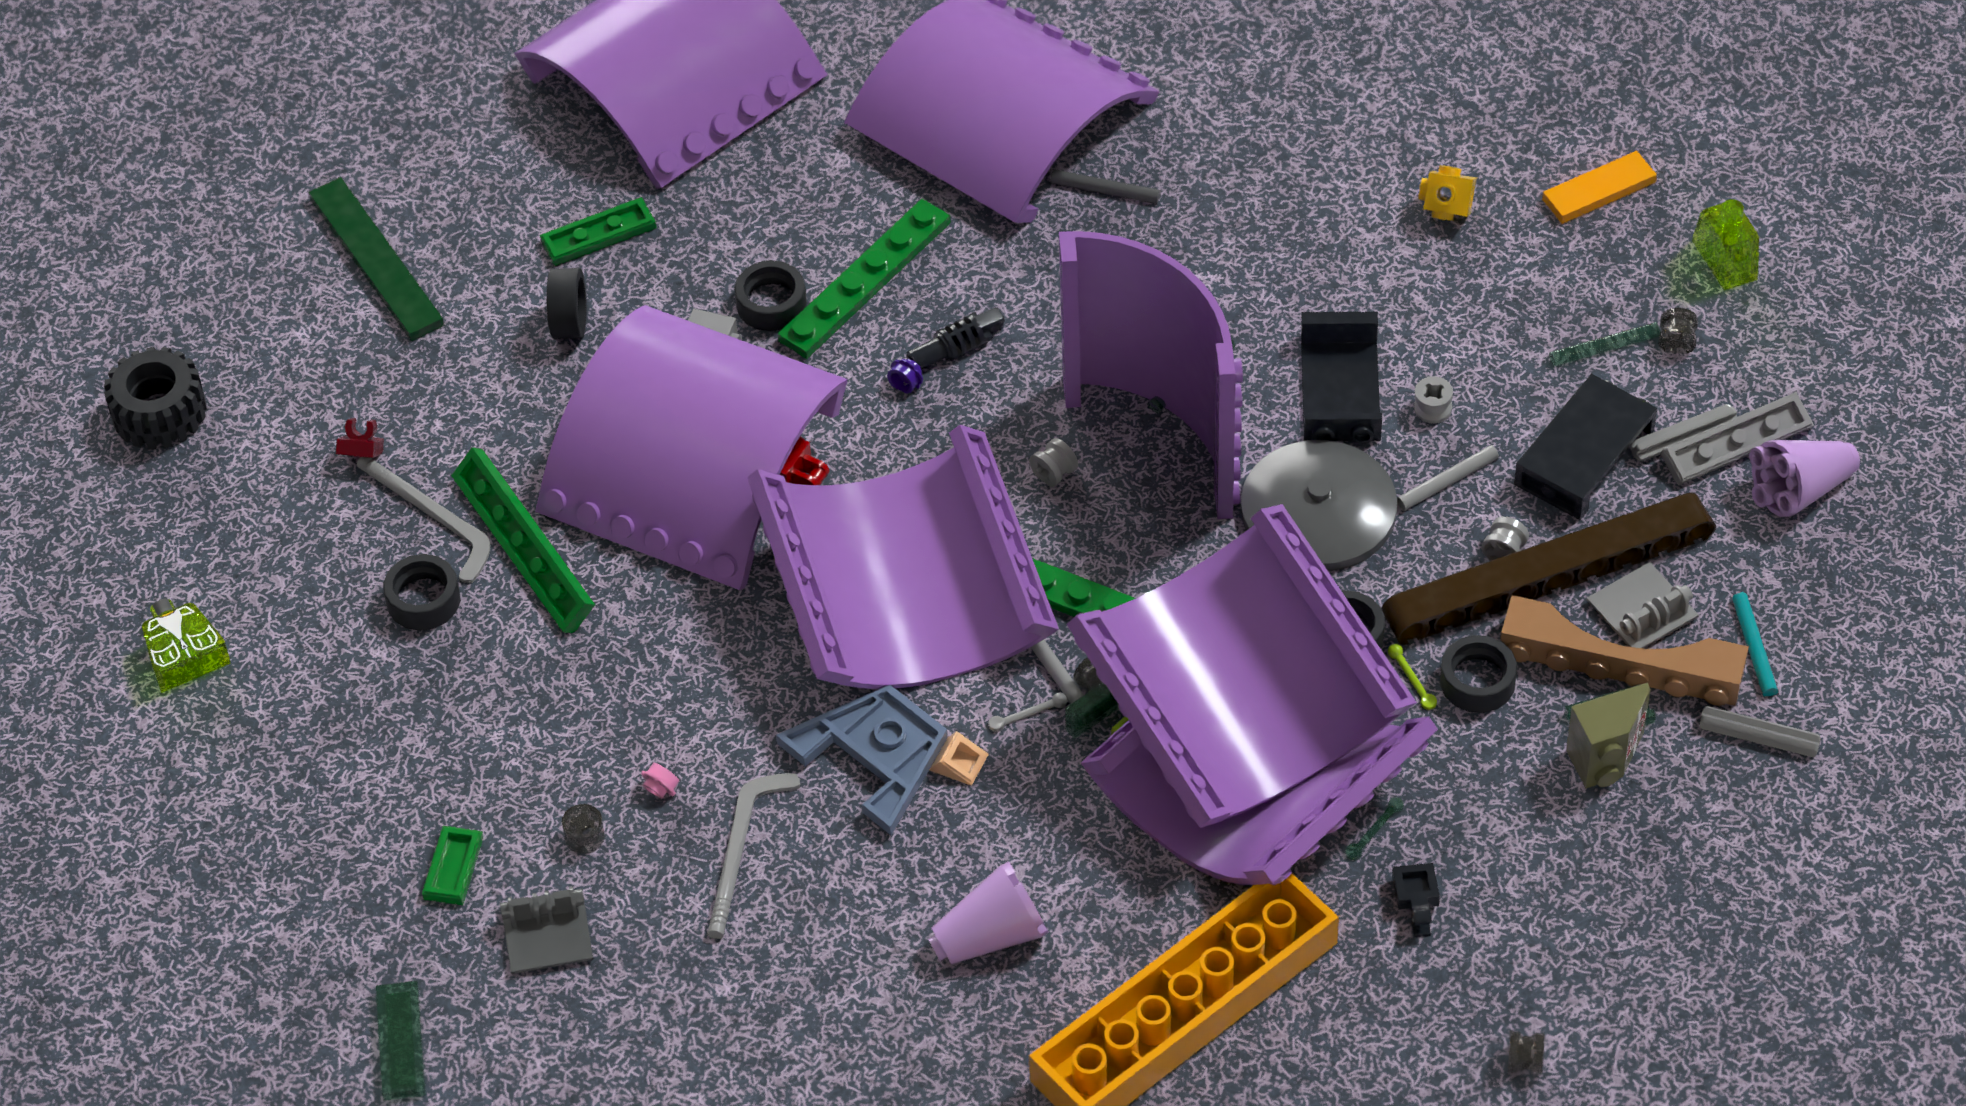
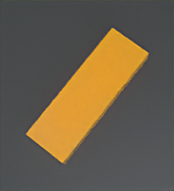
(1599, 187)

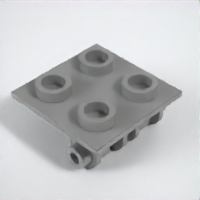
(1644, 606)

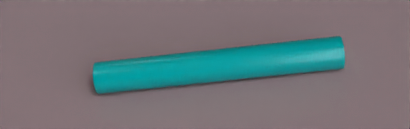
(1756, 647)

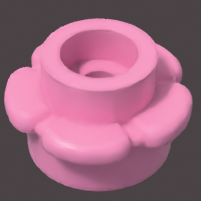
(659, 781)

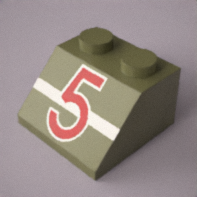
(1606, 734)

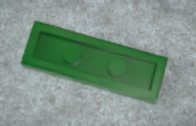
(598, 231)

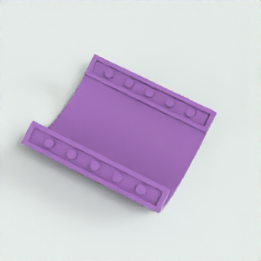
(679, 71)
(988, 99)
(1154, 331)
(670, 433)
(906, 569)
(1244, 671)
(1268, 838)

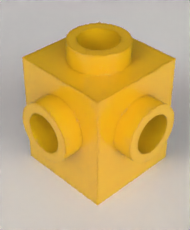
(1461, 189)

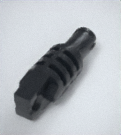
(958, 338)

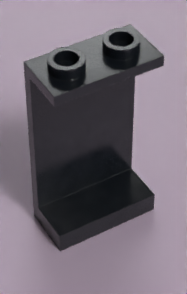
(1340, 376)
(1583, 445)

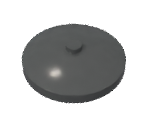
(1333, 495)

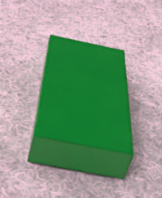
(452, 865)

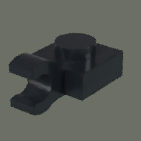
(1417, 890)

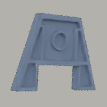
(883, 735)

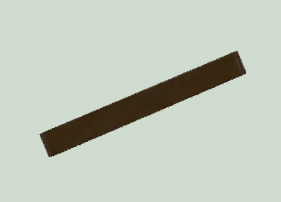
(1548, 566)

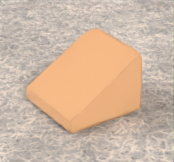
(959, 759)

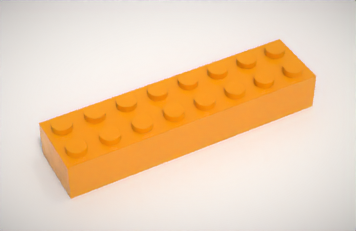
(1185, 997)

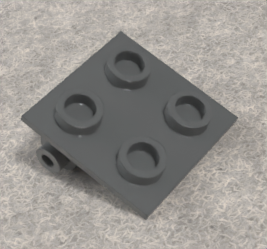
(546, 930)

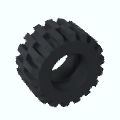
(157, 419)

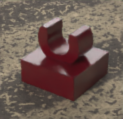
(360, 444)

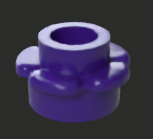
(905, 371)

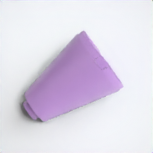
(988, 919)

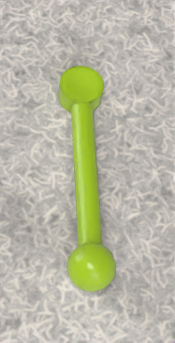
(1428, 701)

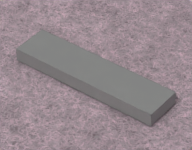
(1736, 438)

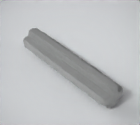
(1653, 443)
(1760, 731)

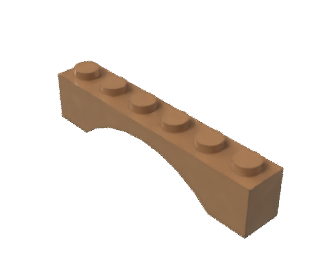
(1700, 670)

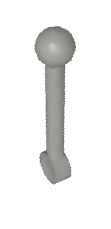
(998, 723)

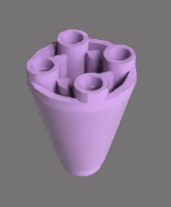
(1798, 472)

